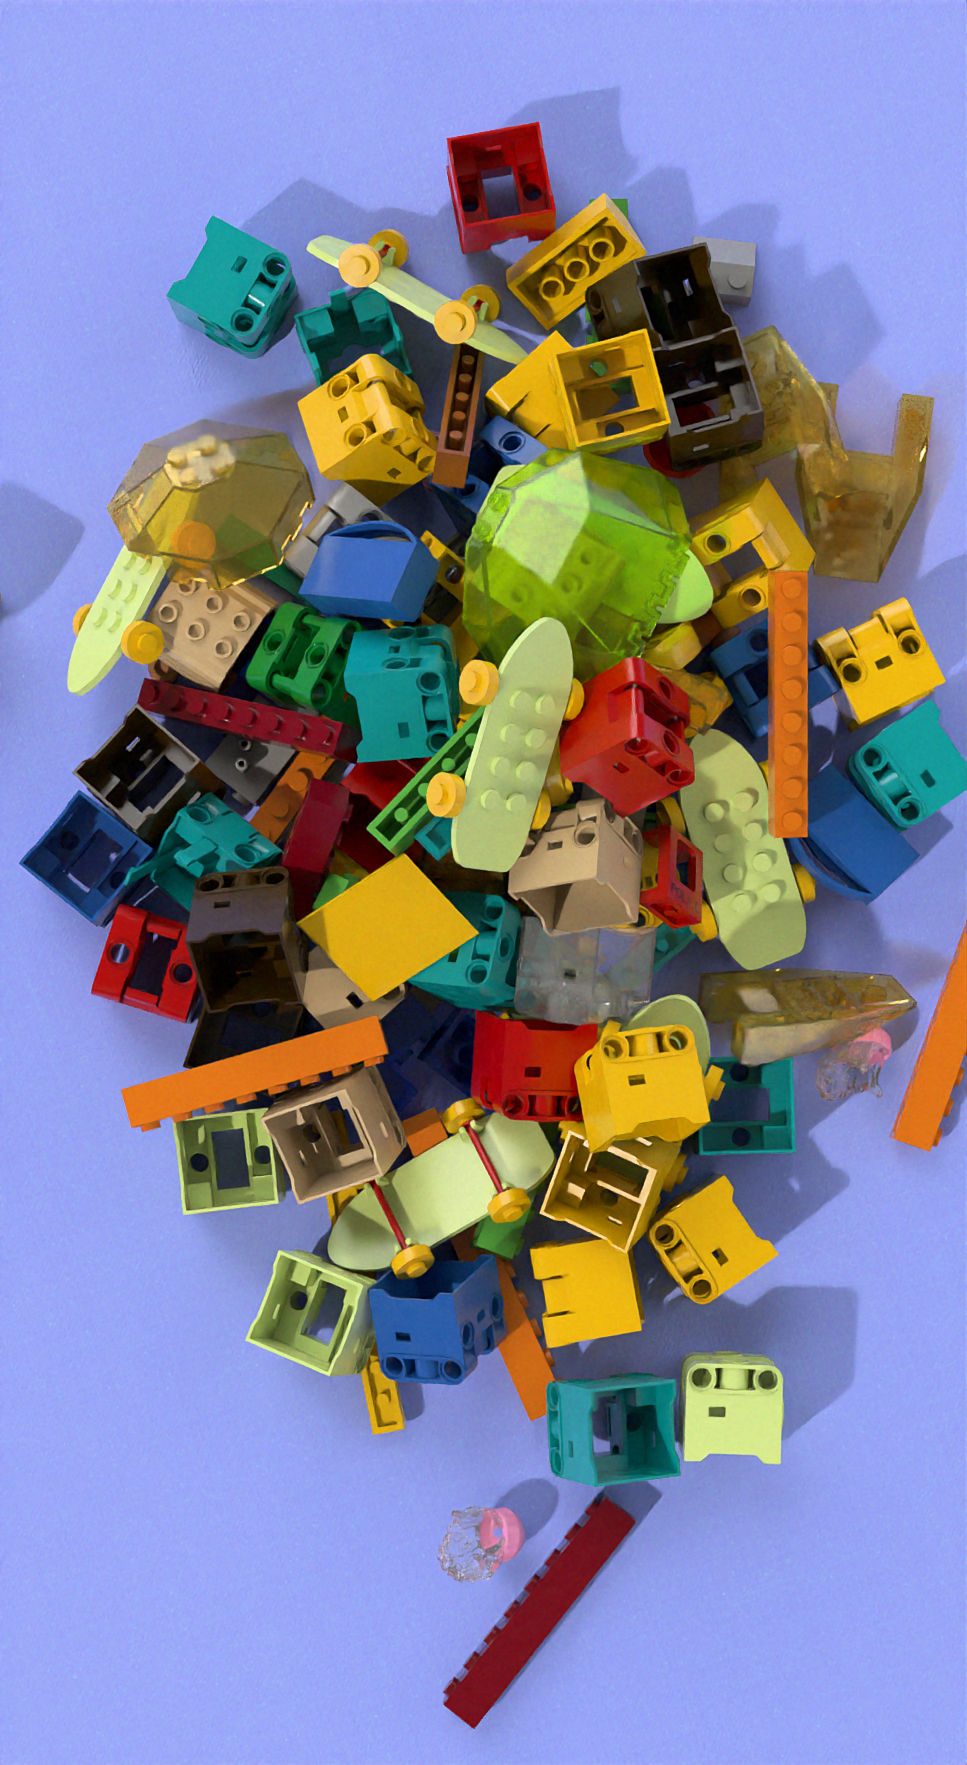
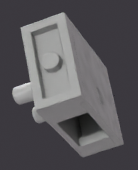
(249, 765)

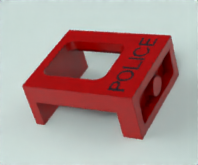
(671, 899)

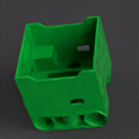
(305, 663)

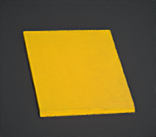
(387, 927)

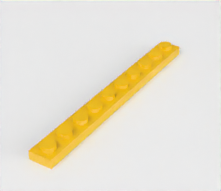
(380, 1392)

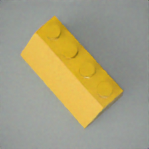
(577, 255)

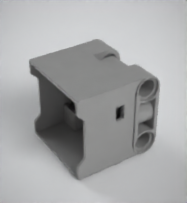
(344, 506)

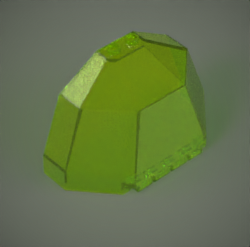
(575, 545)

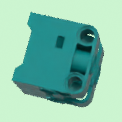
(235, 290)
(404, 690)
(909, 768)
(486, 963)
(765, 1136)
(632, 1451)

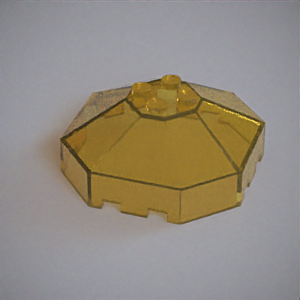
(213, 502)

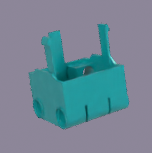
(348, 321)
(205, 841)

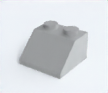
(731, 268)

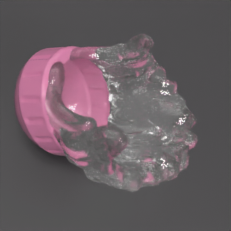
(853, 1066)
(480, 1542)

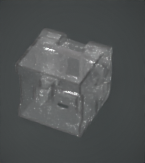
(584, 973)

